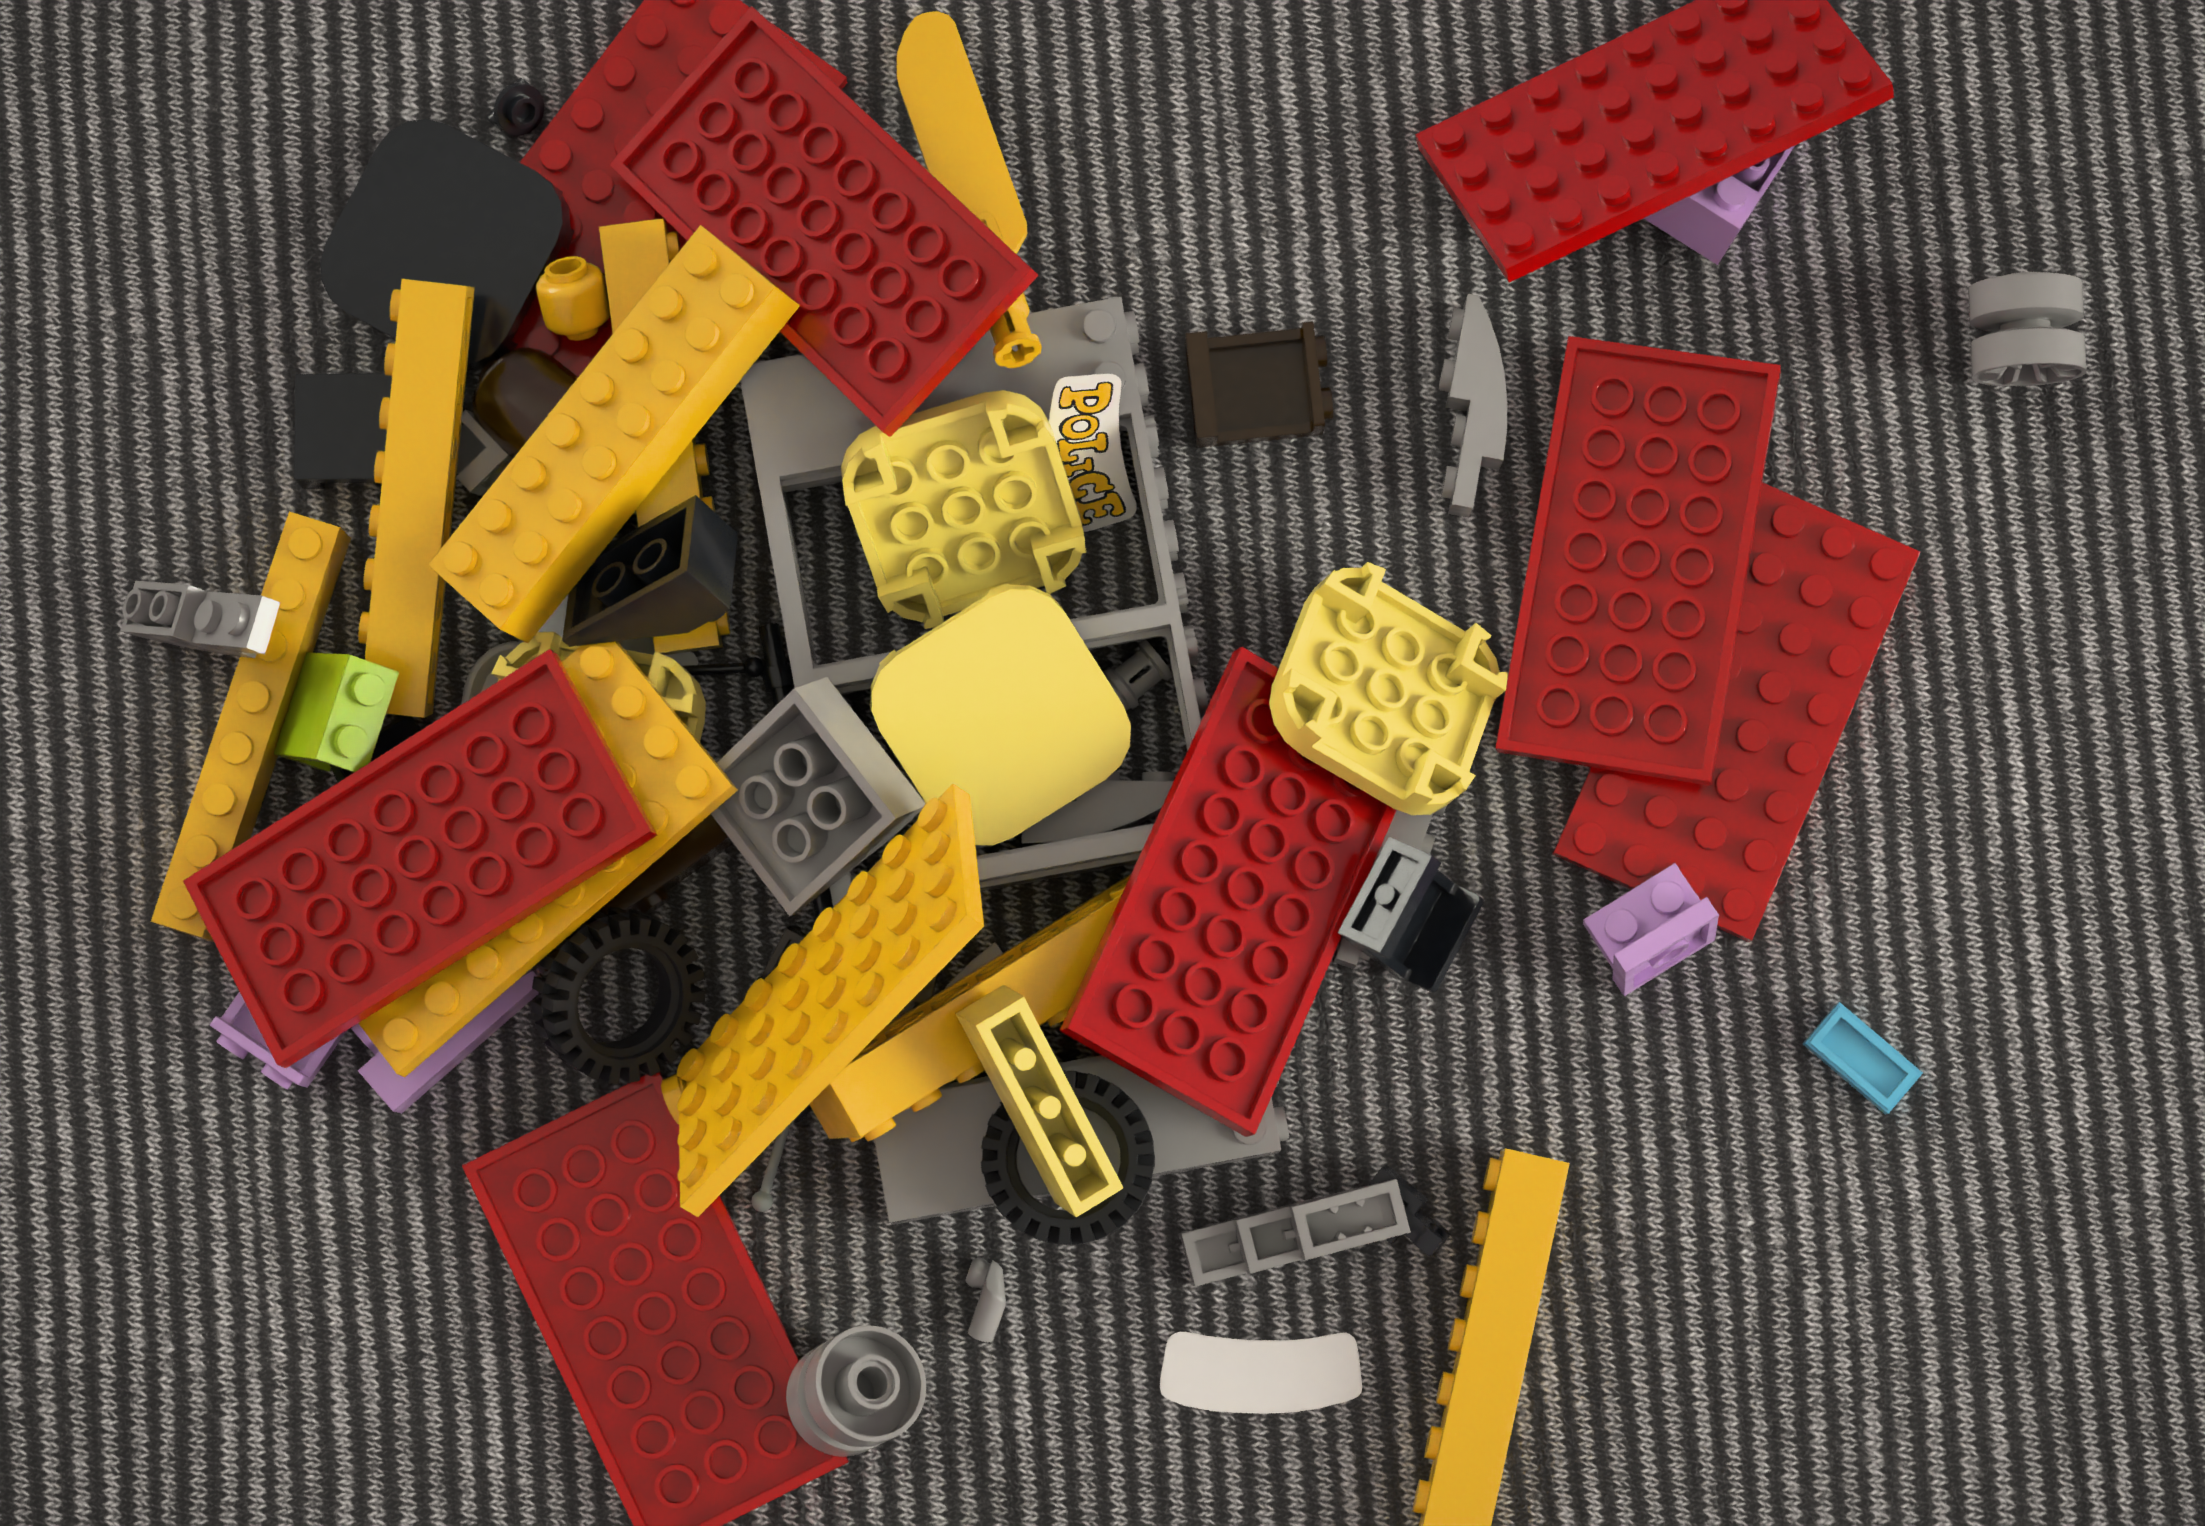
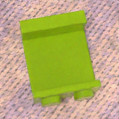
(336, 712)

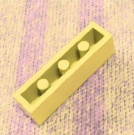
(1039, 1100)

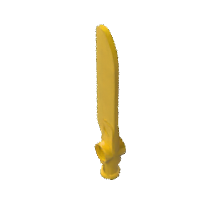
(964, 153)

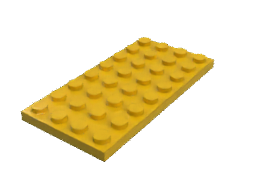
(677, 791)
(828, 997)

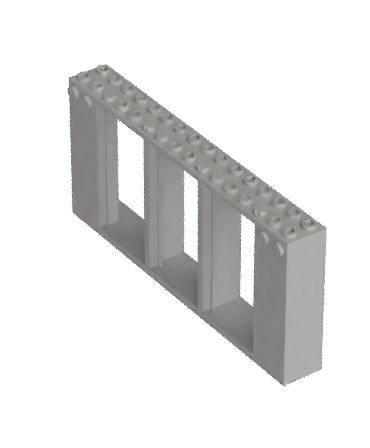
(799, 442)

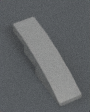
(1295, 1232)

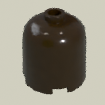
(518, 395)

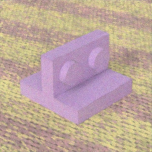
(1652, 928)

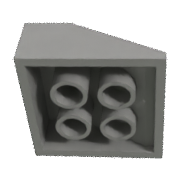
(811, 794)

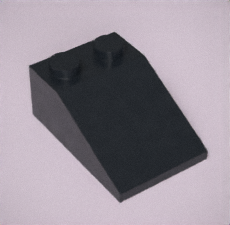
(656, 579)

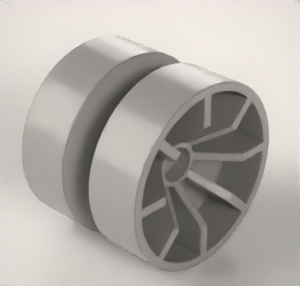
(2027, 329)
(856, 1391)

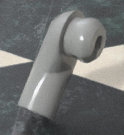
(991, 1301)

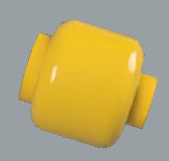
(573, 298)

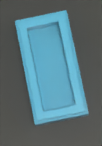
(1862, 1058)

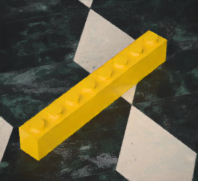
(632, 262)
(416, 486)
(254, 714)
(1491, 1340)

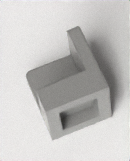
(479, 456)

